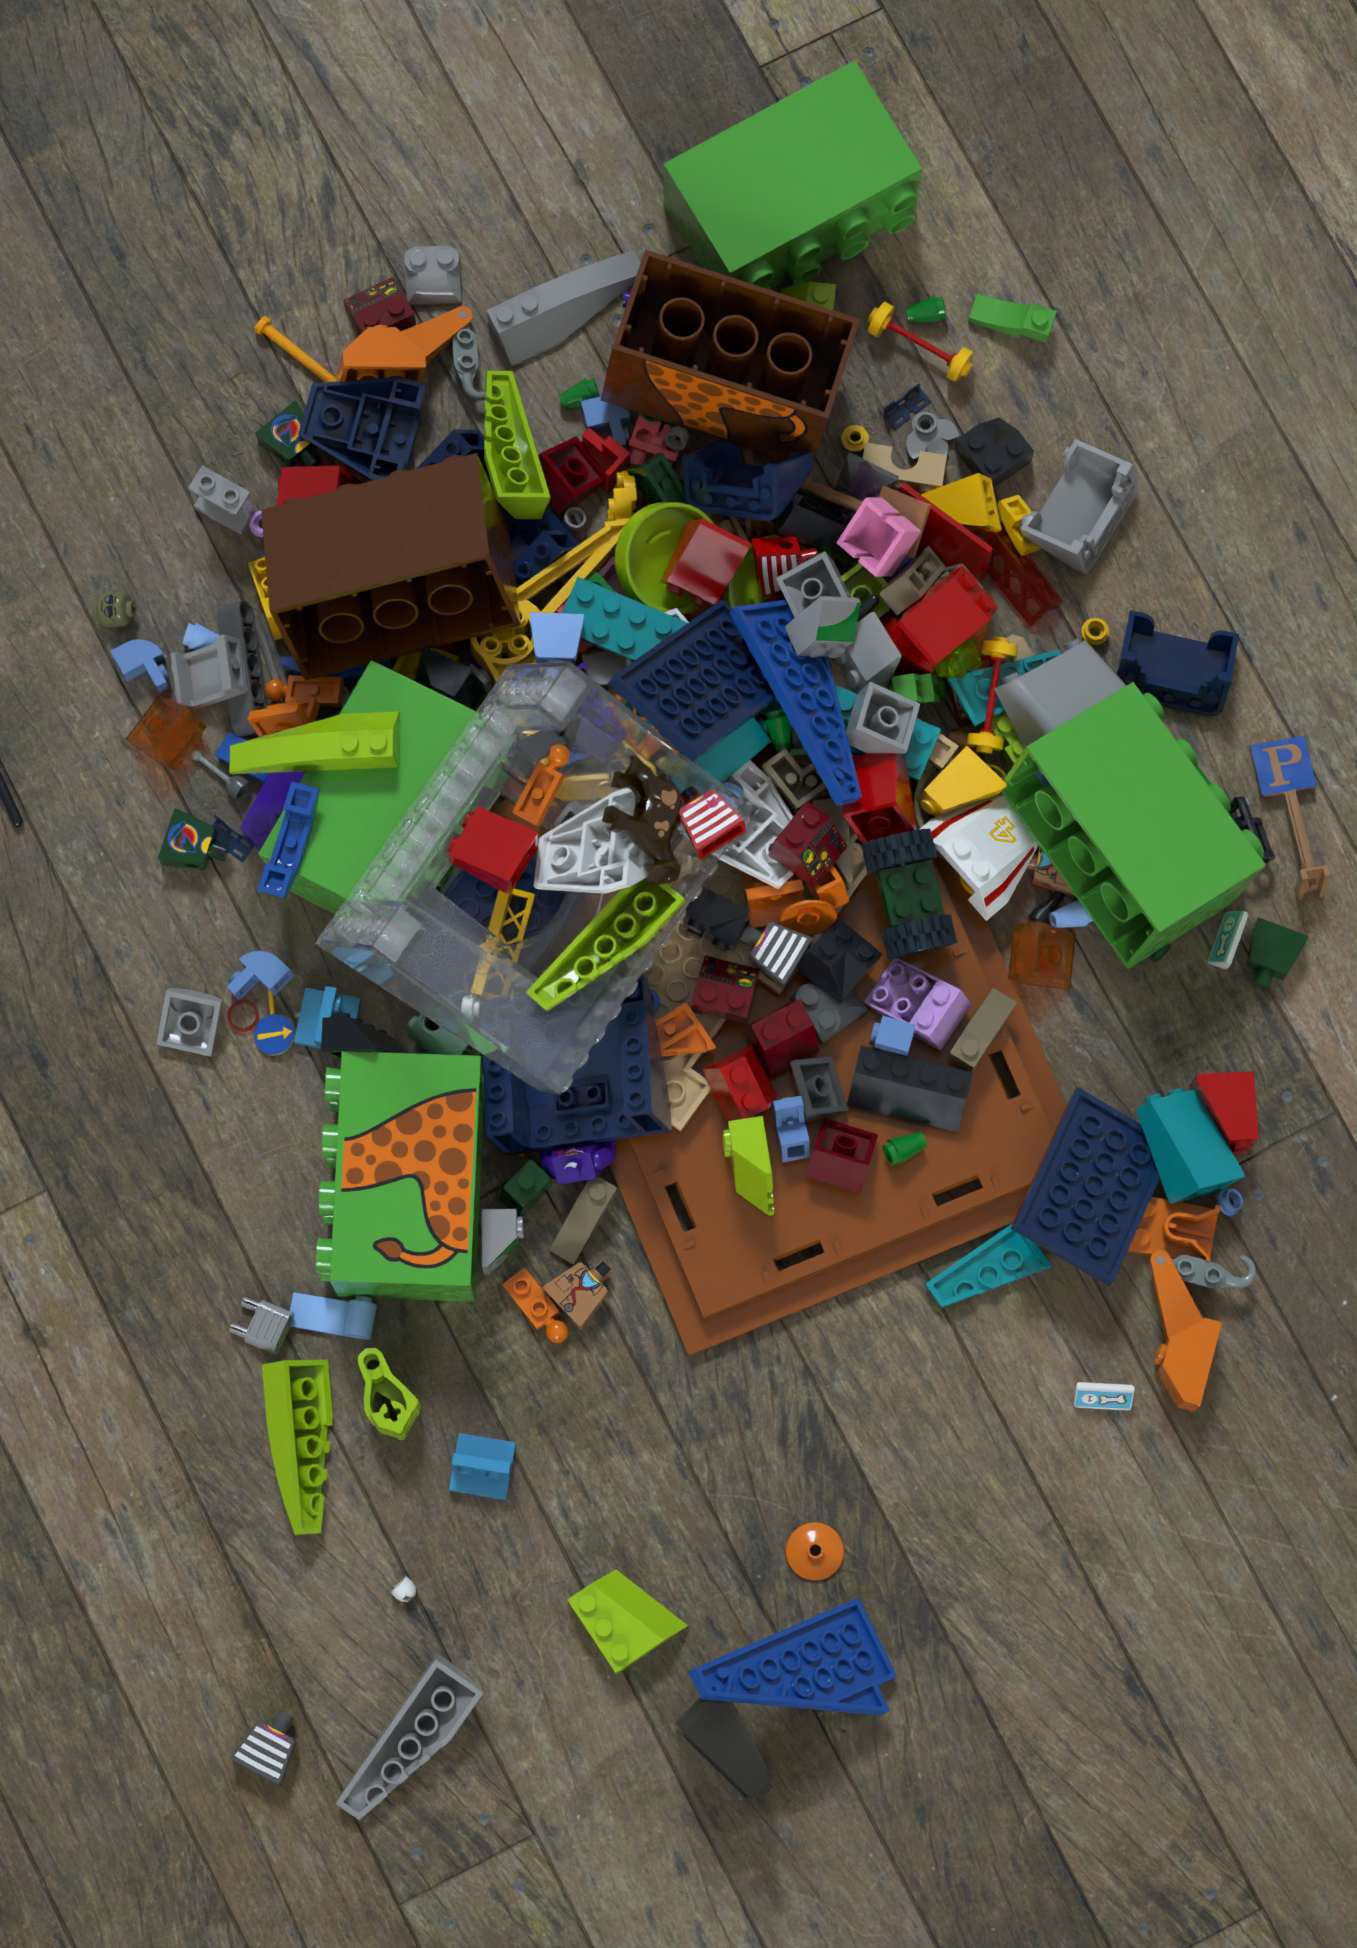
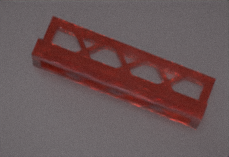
(1025, 571)

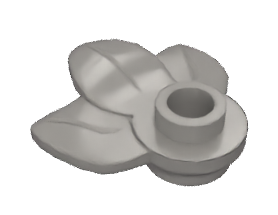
(930, 440)

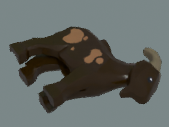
(652, 820)

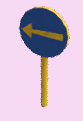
(274, 1032)

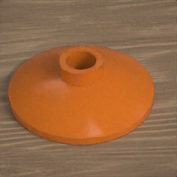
(809, 917)
(811, 1566)

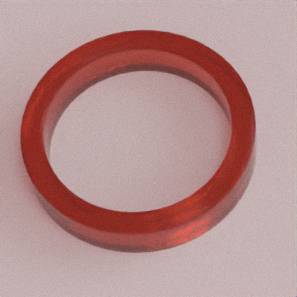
(246, 1028)

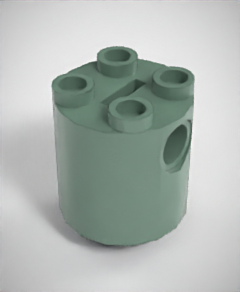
(439, 1040)

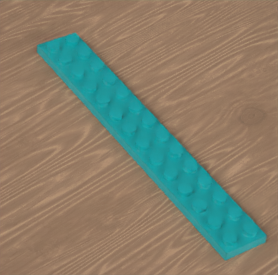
(634, 628)

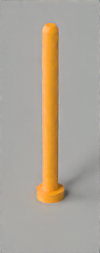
(264, 326)

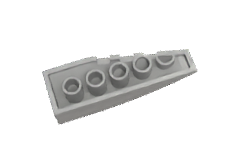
(559, 307)
(415, 1733)

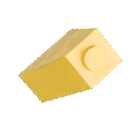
(968, 502)
(960, 785)

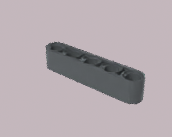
(239, 622)

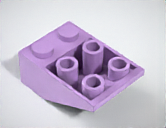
(919, 999)

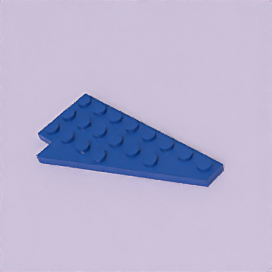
(805, 693)
(814, 1665)

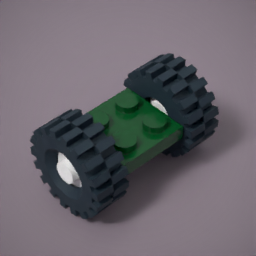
(909, 893)

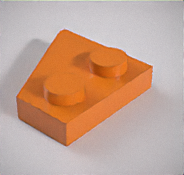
(682, 1033)

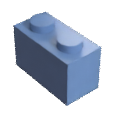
(892, 1035)

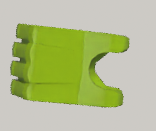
(385, 1383)

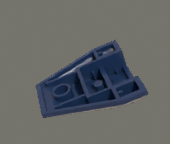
(365, 422)

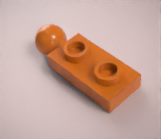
(325, 689)
(542, 786)
(536, 1305)

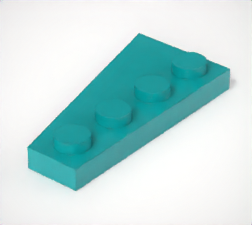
(975, 686)
(989, 1266)

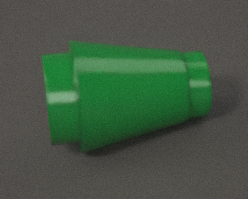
(927, 311)
(579, 392)
(779, 729)
(903, 1148)

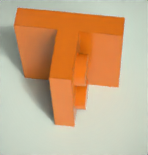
(283, 716)
(768, 902)

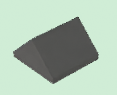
(819, 1088)

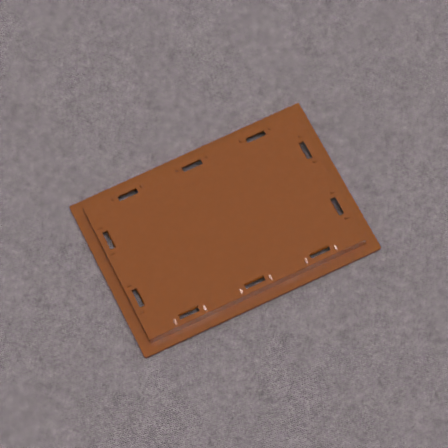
(724, 1269)

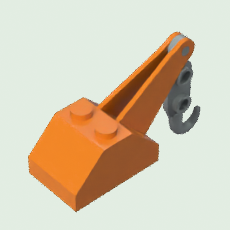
(405, 353)
(1188, 1337)

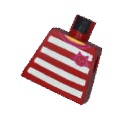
(775, 557)
(709, 821)

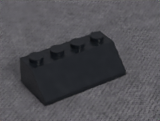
(815, 524)
(351, 1034)
(909, 1089)

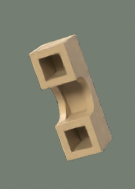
(923, 477)

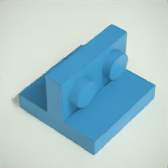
(321, 1004)
(482, 1466)

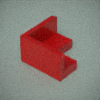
(609, 455)

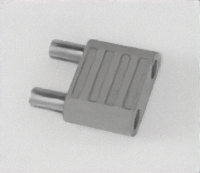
(267, 1326)

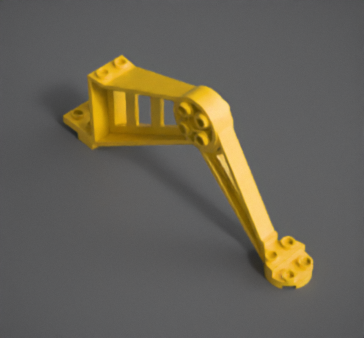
(595, 549)

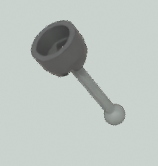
(235, 785)

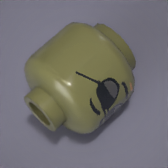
(114, 609)

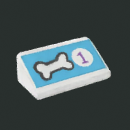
(1227, 939)
(1103, 1396)

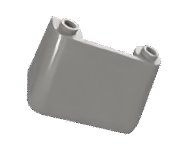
(1083, 506)
(1056, 691)

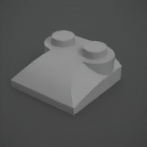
(433, 276)
(190, 1021)

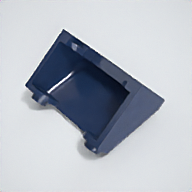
(724, 485)
(1178, 669)

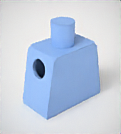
(556, 636)

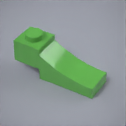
(1013, 318)
(923, 689)

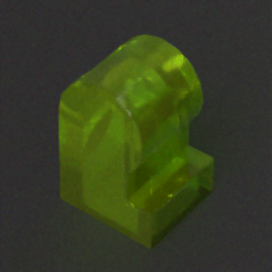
(959, 661)

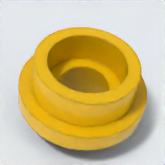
(853, 446)
(1095, 623)

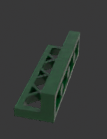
(657, 481)

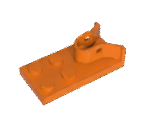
(1176, 1229)

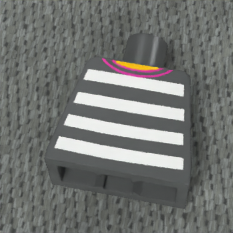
(776, 951)
(268, 1749)

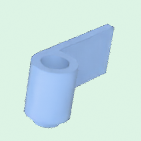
(334, 1316)

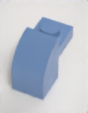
(606, 417)
(142, 656)
(259, 967)
(791, 1128)

